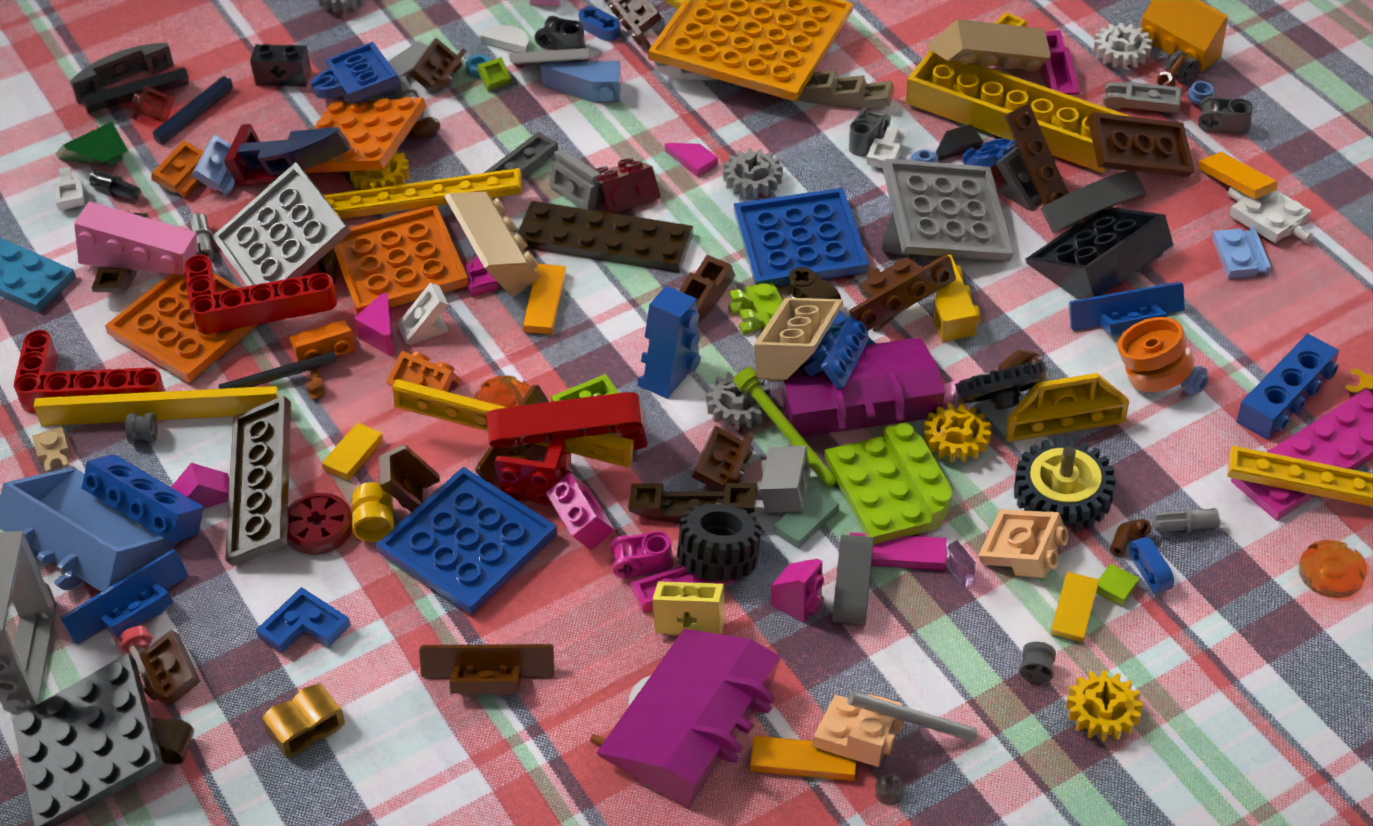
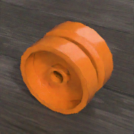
(1156, 354)

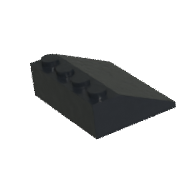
(1103, 250)

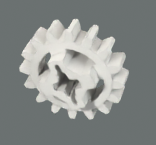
(1122, 45)

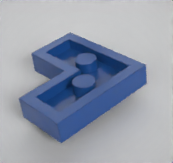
(303, 614)

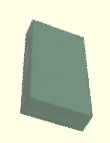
(800, 526)

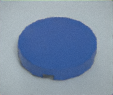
(988, 153)

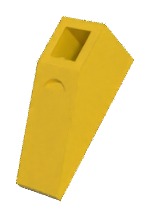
(954, 310)

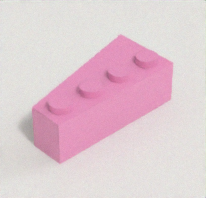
(131, 241)

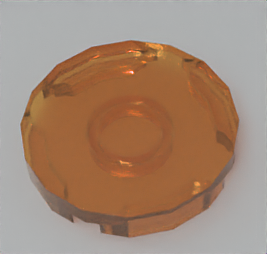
(503, 391)
(1332, 569)

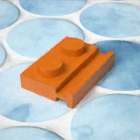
(177, 169)

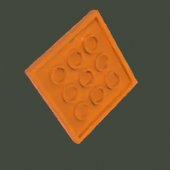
(372, 129)
(399, 258)
(164, 330)

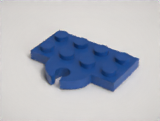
(356, 74)

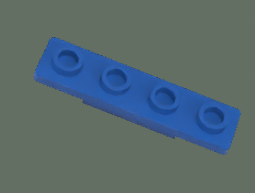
(1123, 309)
(839, 352)
(128, 601)

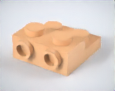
(1025, 542)
(857, 732)

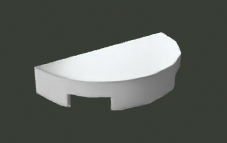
(506, 37)

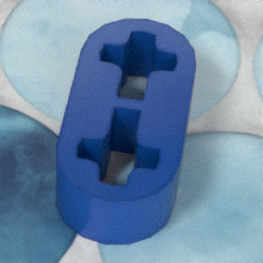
(599, 23)
(1151, 565)

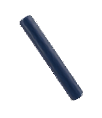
(192, 110)

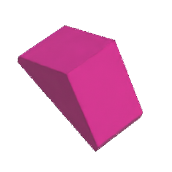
(375, 325)
(203, 485)

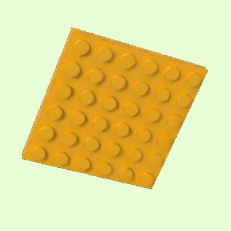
(752, 42)

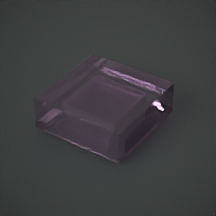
(960, 563)

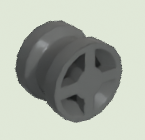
(1188, 68)
(141, 428)
(1037, 662)

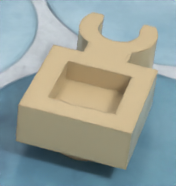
(52, 449)

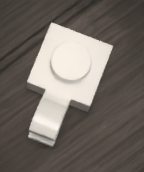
(884, 149)
(69, 191)

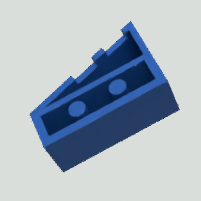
(672, 342)

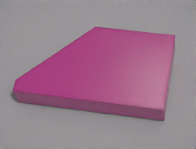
(692, 156)
(479, 278)

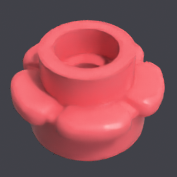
(135, 635)

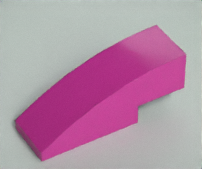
(1059, 70)

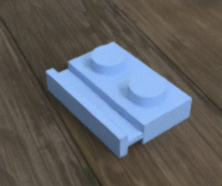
(212, 168)
(1241, 253)

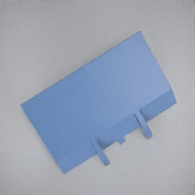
(77, 530)

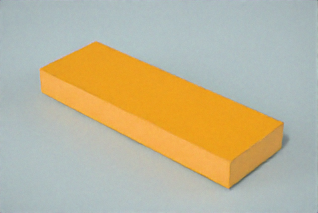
(1238, 175)
(544, 299)
(799, 759)

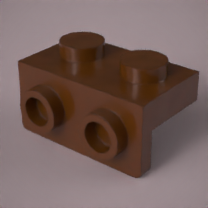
(436, 65)
(722, 459)
(406, 476)
(165, 668)

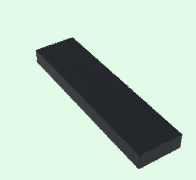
(127, 91)

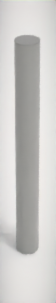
(912, 716)

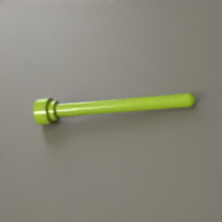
(748, 382)

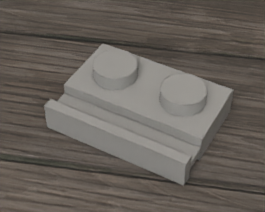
(574, 179)

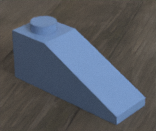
(586, 80)

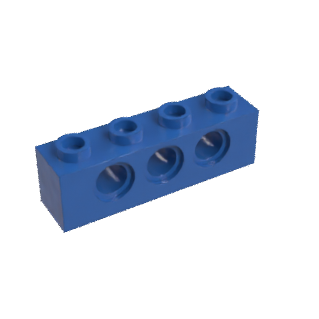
(1288, 387)
(142, 498)

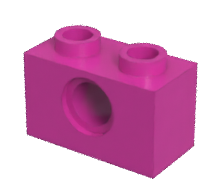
(580, 511)

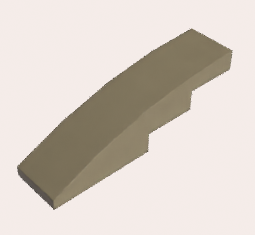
(853, 91)

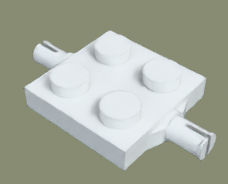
(1271, 215)

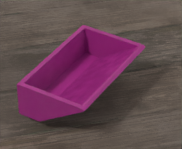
(886, 387)
(692, 712)

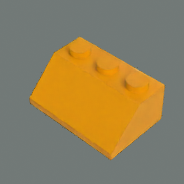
(1186, 27)

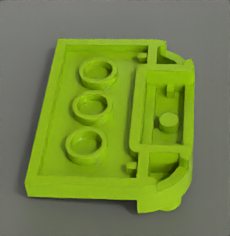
(892, 483)

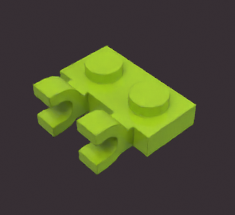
(763, 301)

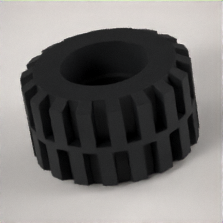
(718, 542)

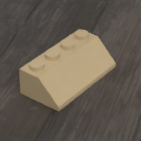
(992, 45)
(495, 240)
(793, 336)

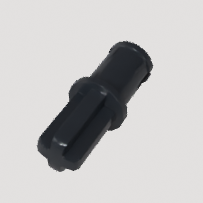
(114, 185)

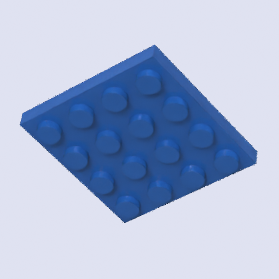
(800, 231)
(467, 540)

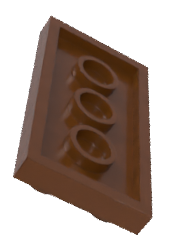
(1140, 144)

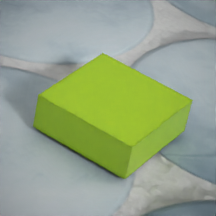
(494, 73)
(1117, 584)

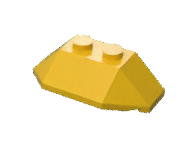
(1066, 407)

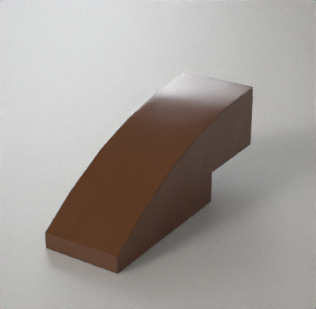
(708, 283)

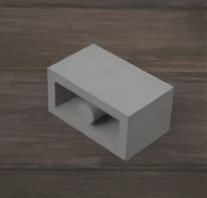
(784, 479)

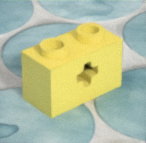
(688, 607)

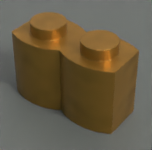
(303, 720)

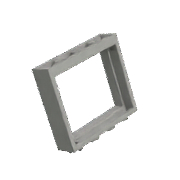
(25, 662)

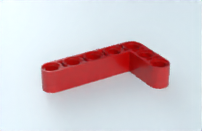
(253, 304)
(38, 378)
(569, 419)

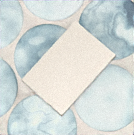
(549, 56)

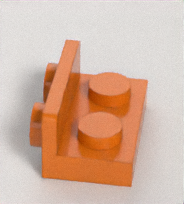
(324, 339)
(418, 370)

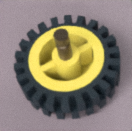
(1065, 482)

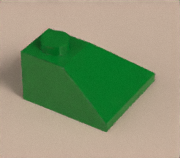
(95, 147)

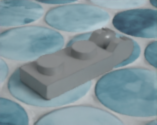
(1142, 96)

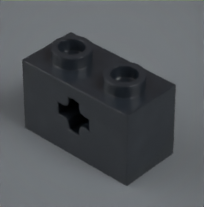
(280, 65)

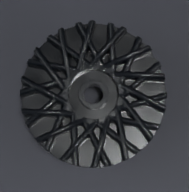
(1002, 386)

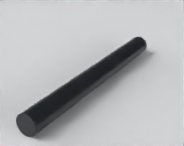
(282, 371)

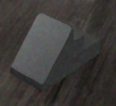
(1019, 184)

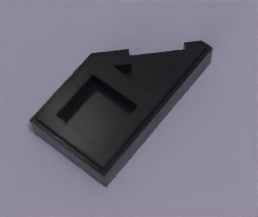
(958, 141)

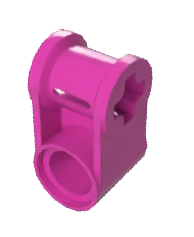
(644, 553)

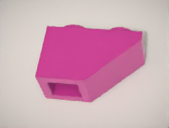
(799, 589)

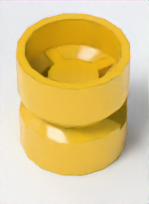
(371, 512)

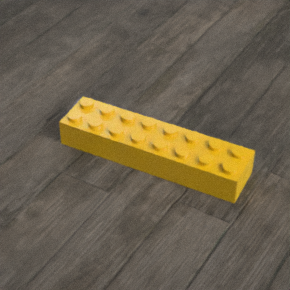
(985, 96)

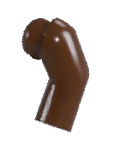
(425, 127)
(1020, 357)
(1127, 533)

